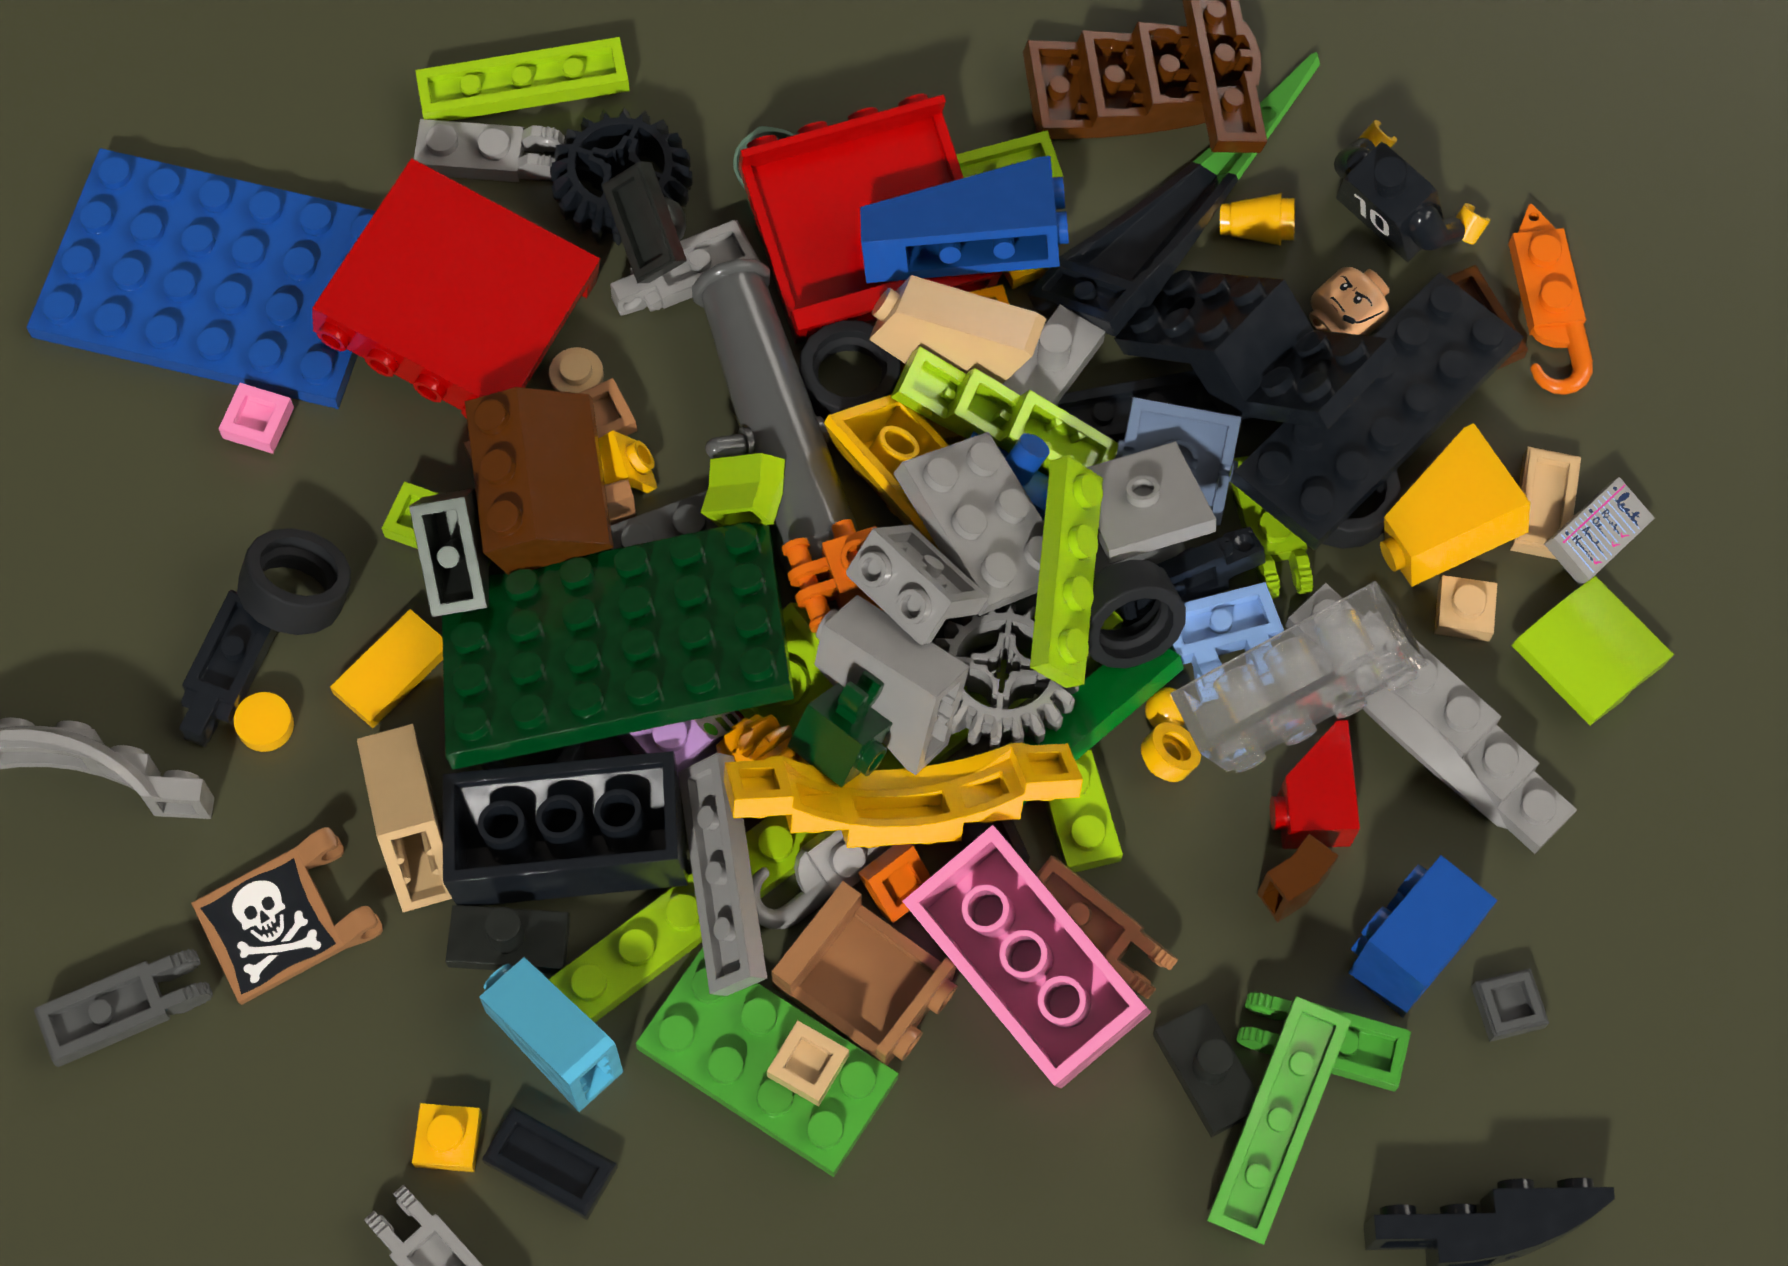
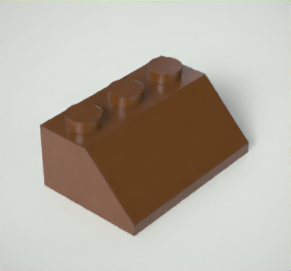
(538, 477)

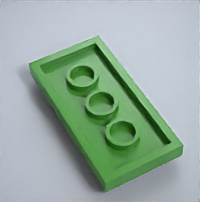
(729, 1045)

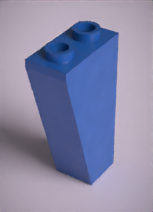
(968, 225)

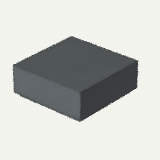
(1510, 1005)

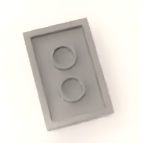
(978, 516)

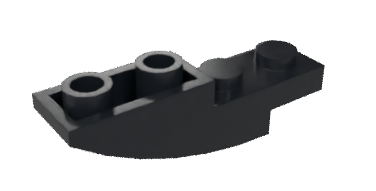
(1510, 1225)

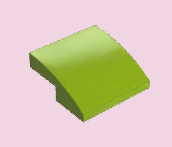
(1592, 650)

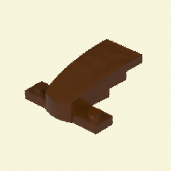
(1153, 80)

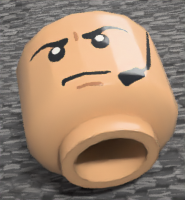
(1350, 302)

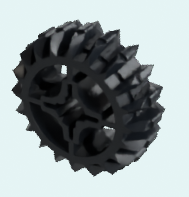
(604, 152)

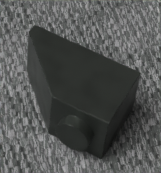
(451, 552)

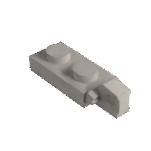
(702, 253)

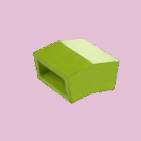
(744, 489)

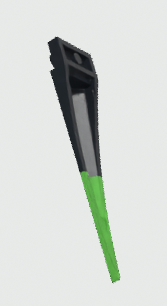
(1139, 251)

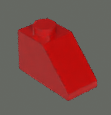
(1319, 794)

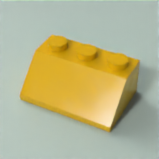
(876, 441)

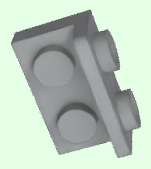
(913, 581)

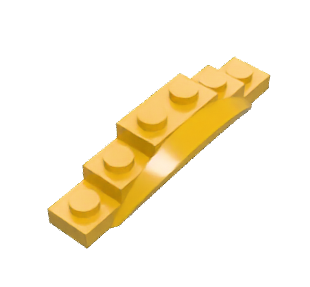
(902, 806)

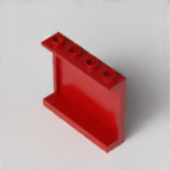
(810, 199)
(452, 290)

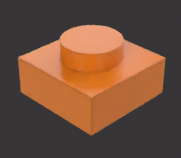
(894, 878)

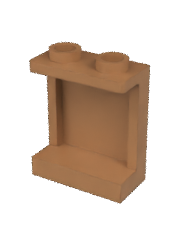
(863, 977)

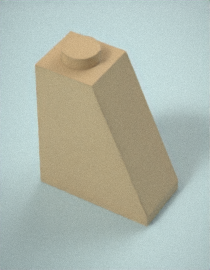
(956, 327)
(405, 815)

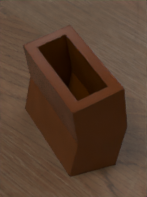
(1297, 878)

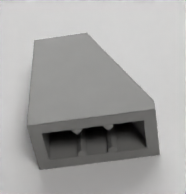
(919, 680)

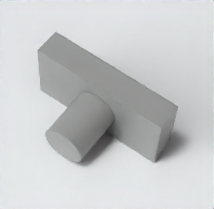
(1059, 357)

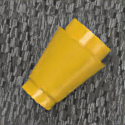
(1259, 219)

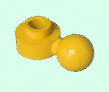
(1168, 747)

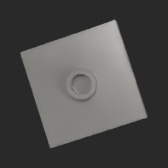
(1150, 503)

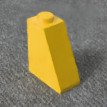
(1454, 511)

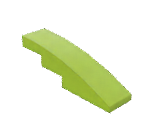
(984, 405)

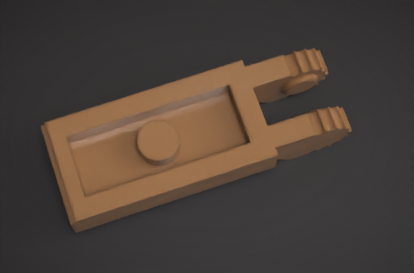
(1104, 923)

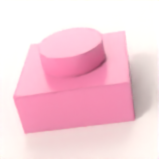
(256, 418)

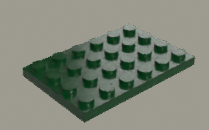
(616, 645)

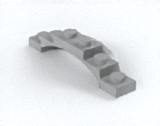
(1462, 744)
(80, 748)

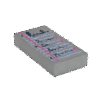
(1599, 531)

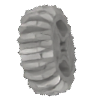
(998, 721)

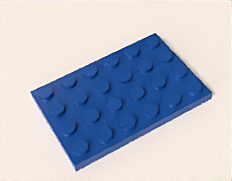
(200, 277)

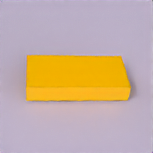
(390, 669)

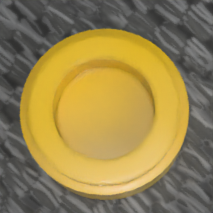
(263, 721)

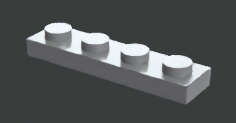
(721, 879)

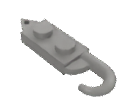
(818, 871)

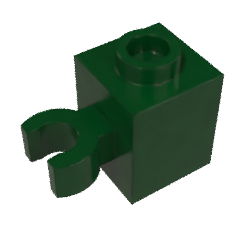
(843, 731)

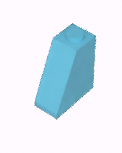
(552, 1032)

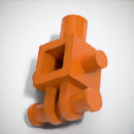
(835, 560)

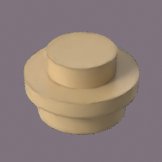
(575, 370)

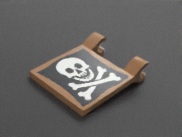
(277, 922)

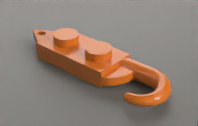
(1551, 298)

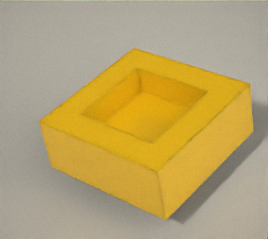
(447, 1137)

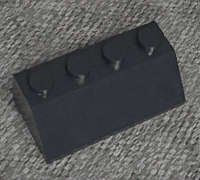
(563, 830)

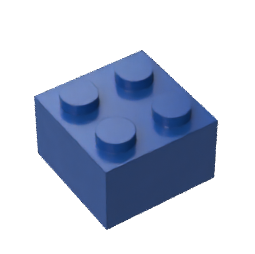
(1427, 927)

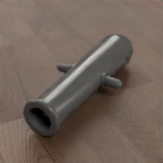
(771, 403)

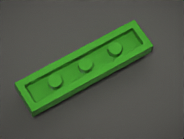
(1278, 1120)

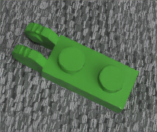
(1369, 1053)

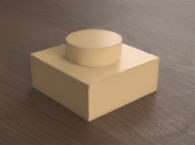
(1465, 608)
(808, 1063)

